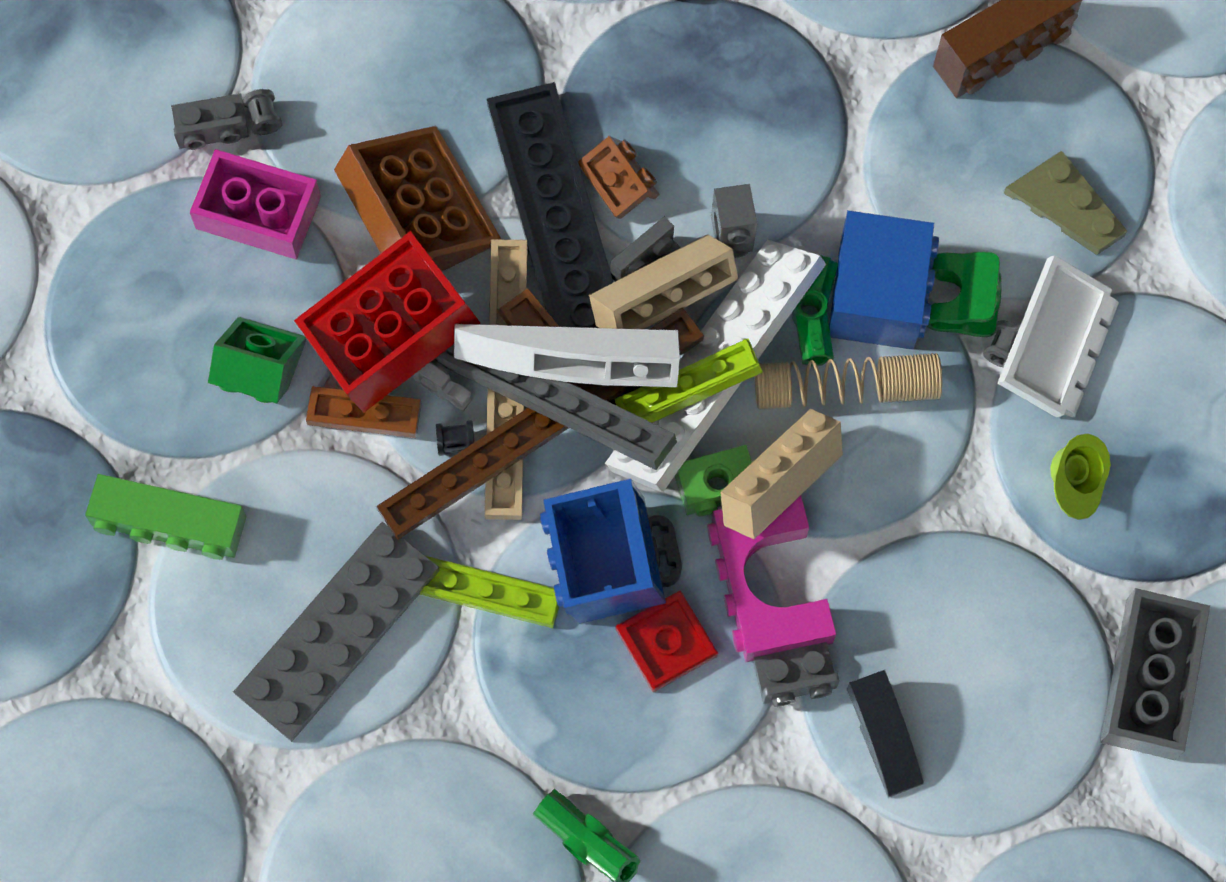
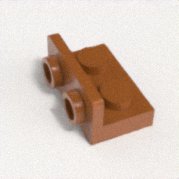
(618, 176)

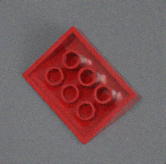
(385, 322)

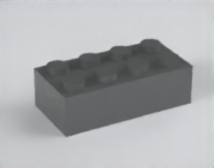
(1155, 674)

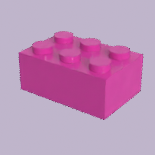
(255, 204)

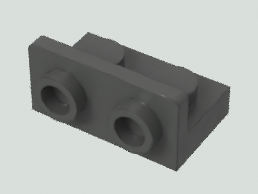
(210, 121)
(645, 250)
(795, 674)

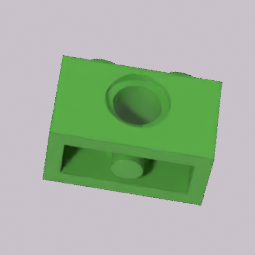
(695, 473)

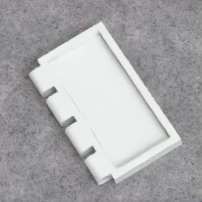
(1057, 338)

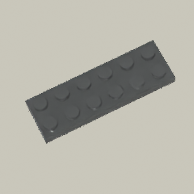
(336, 631)

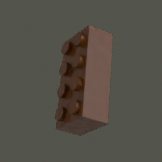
(1000, 38)

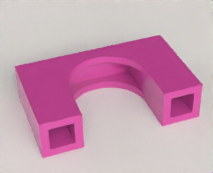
(760, 626)

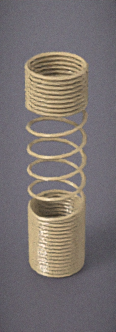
(896, 380)

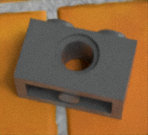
(734, 218)

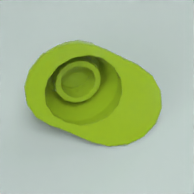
(1080, 475)

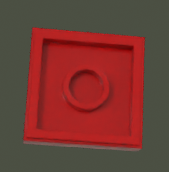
(666, 641)

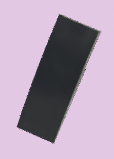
(885, 733)

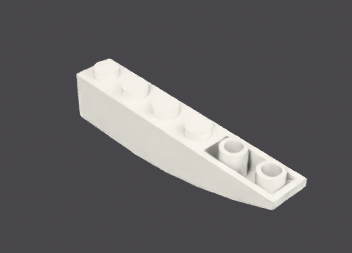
(574, 353)

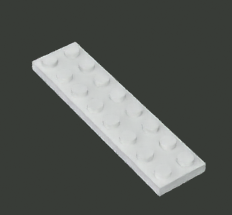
(751, 310)

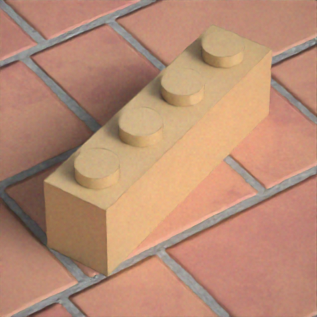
(665, 285)
(781, 473)

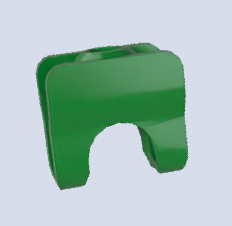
(977, 305)

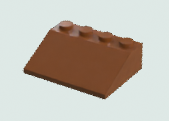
(416, 187)

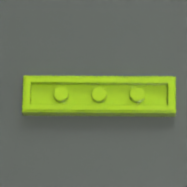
(694, 383)
(493, 593)

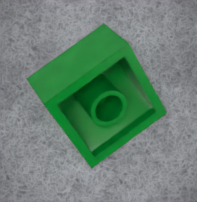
(255, 360)

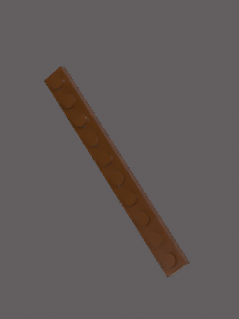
(499, 450)

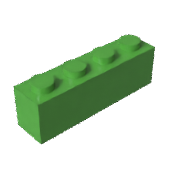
(165, 516)

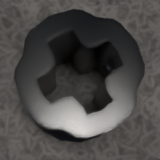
(454, 437)

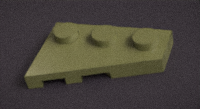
(1069, 201)

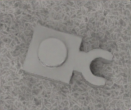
(437, 380)

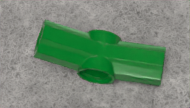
(814, 329)
(587, 838)

